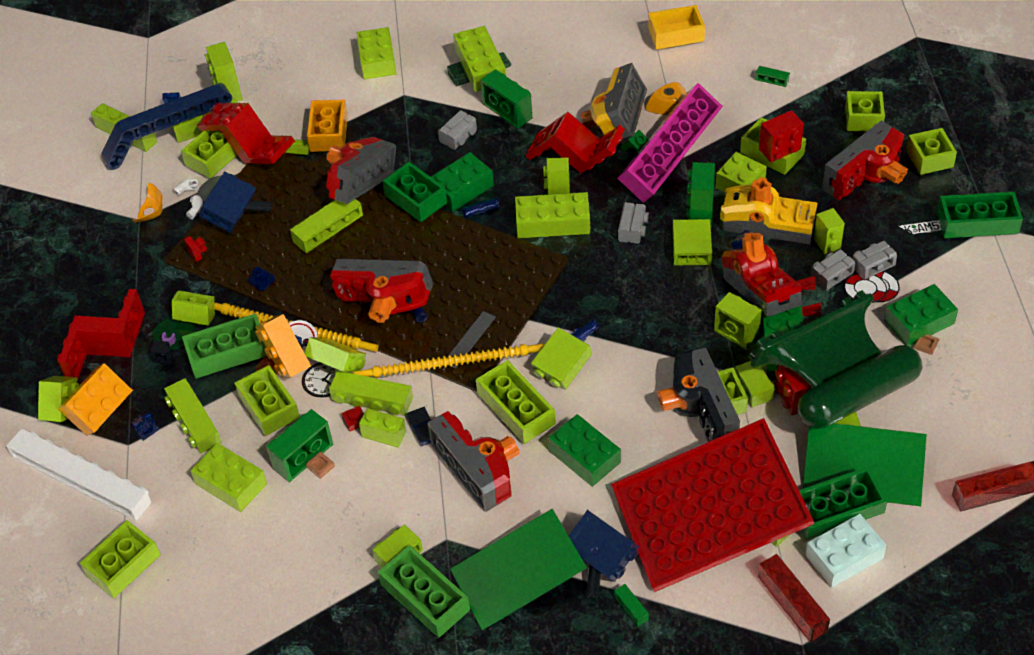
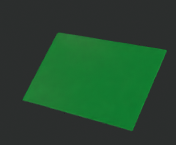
(892, 455)
(518, 568)

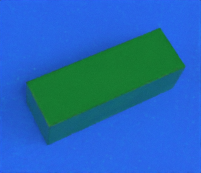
(772, 76)
(631, 605)

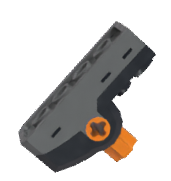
(700, 393)

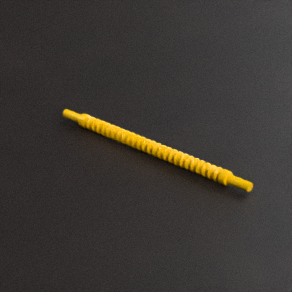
(355, 342)
(377, 371)

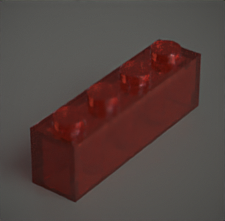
(994, 486)
(793, 598)

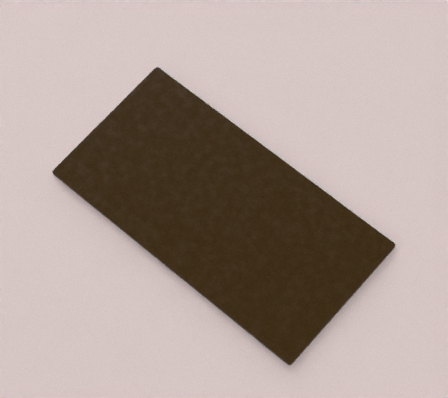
(468, 263)

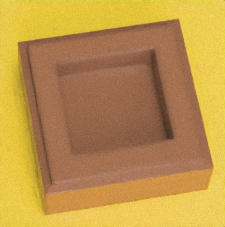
(927, 344)
(320, 465)

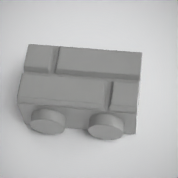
(457, 130)
(632, 223)
(874, 260)
(833, 269)

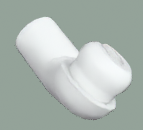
(186, 185)
(197, 203)

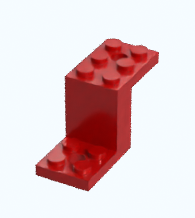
(245, 133)
(575, 142)
(102, 336)

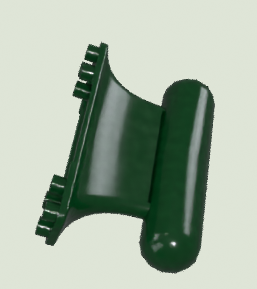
(838, 363)

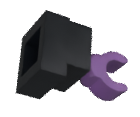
(161, 350)

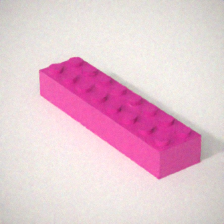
(670, 142)

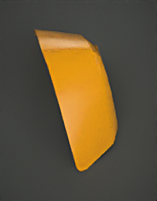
(662, 103)
(153, 200)

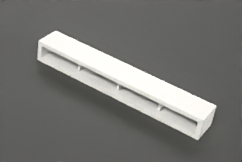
(79, 474)

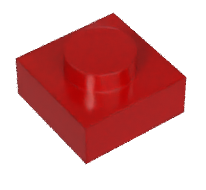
(353, 417)

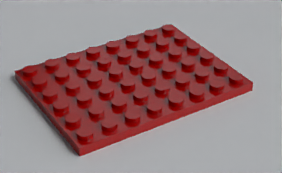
(711, 505)

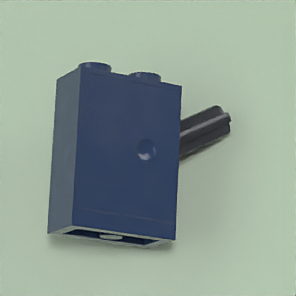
(229, 201)
(603, 549)

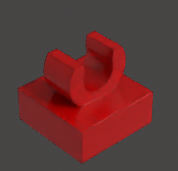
(195, 247)

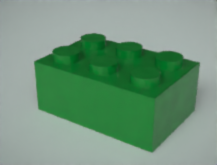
(506, 98)
(464, 180)
(415, 191)
(701, 191)
(920, 314)
(299, 445)
(584, 450)

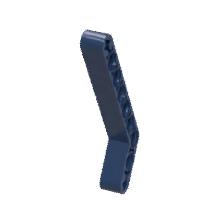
(159, 118)

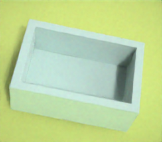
(845, 550)

